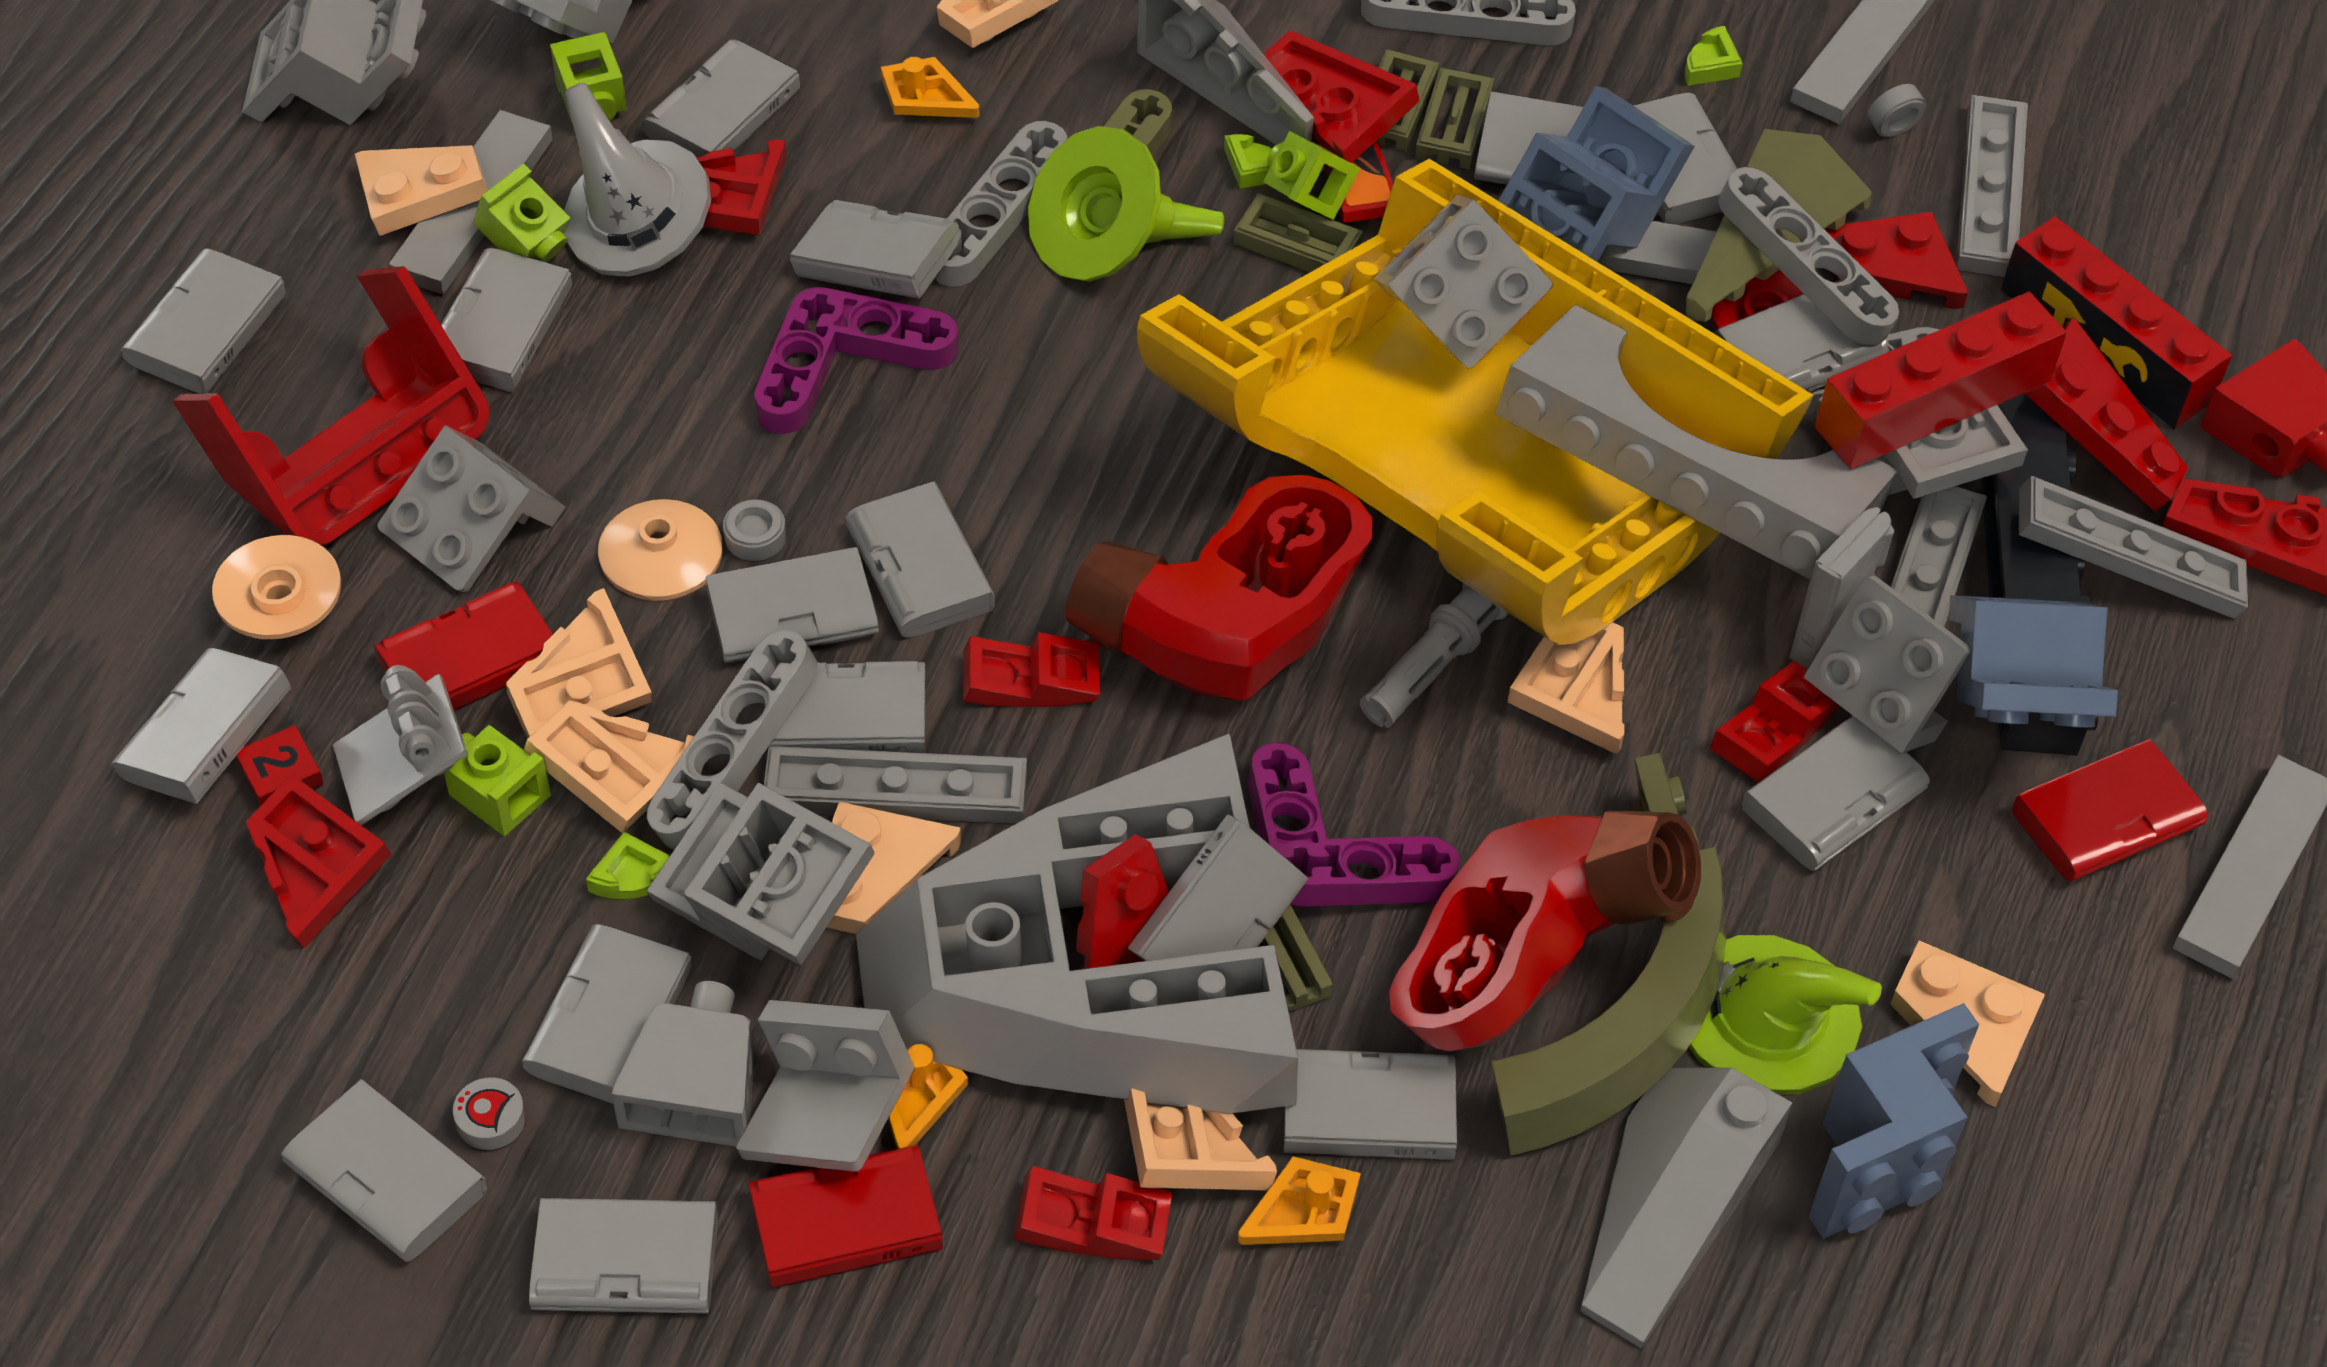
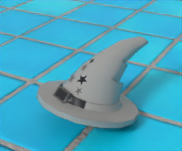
(635, 199)

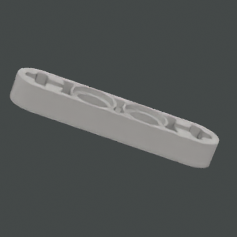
(1469, 21)
(991, 199)
(1856, 303)
(723, 736)

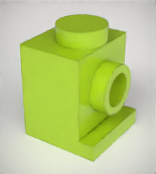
(603, 81)
(1295, 168)
(522, 217)
(498, 780)

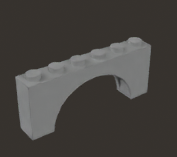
(1579, 401)

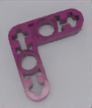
(839, 331)
(1317, 855)

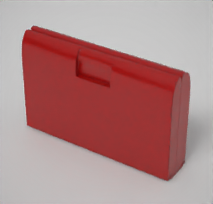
(471, 645)
(2109, 810)
(845, 1220)

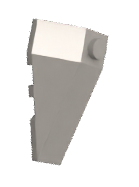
(1219, 61)
(1676, 1182)

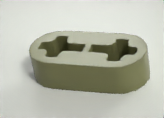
(1153, 109)

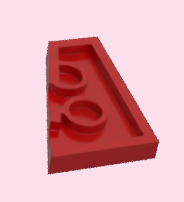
(1345, 95)

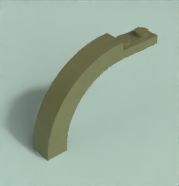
(1642, 1035)

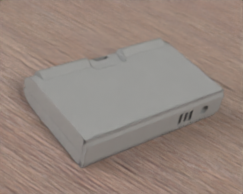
(723, 100)
(1510, 128)
(1708, 166)
(875, 248)
(504, 315)
(204, 321)
(1799, 342)
(920, 560)
(1837, 578)
(814, 595)
(860, 709)
(202, 725)
(1834, 793)
(1222, 899)
(604, 1009)
(1373, 1105)
(385, 1171)
(624, 1255)

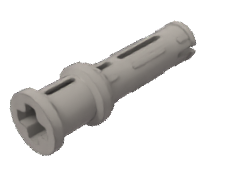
(1451, 632)

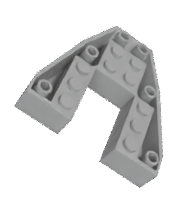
(984, 976)

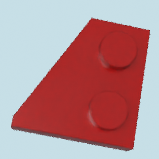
(742, 187)
(1904, 256)
(1117, 902)

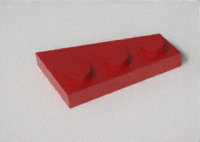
(2108, 420)
(2267, 533)

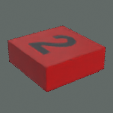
(272, 761)

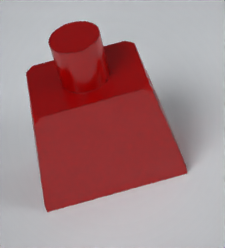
(2274, 411)

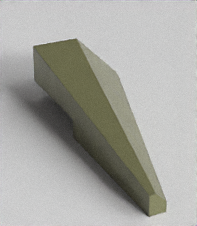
(1813, 178)

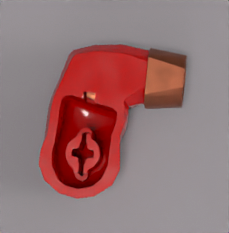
(1246, 602)
(1524, 911)

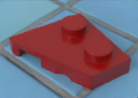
(312, 855)

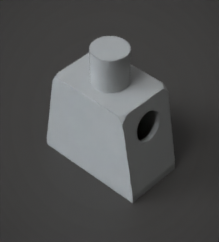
(690, 1071)

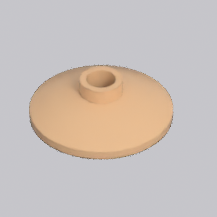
(662, 567)
(274, 568)

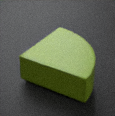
(1713, 59)
(1247, 159)
(626, 869)

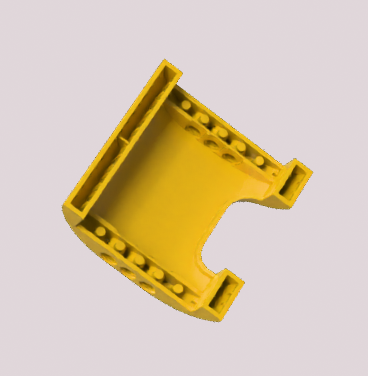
(1397, 420)

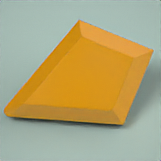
(926, 89)
(924, 1097)
(1303, 1205)

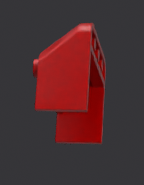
(370, 450)

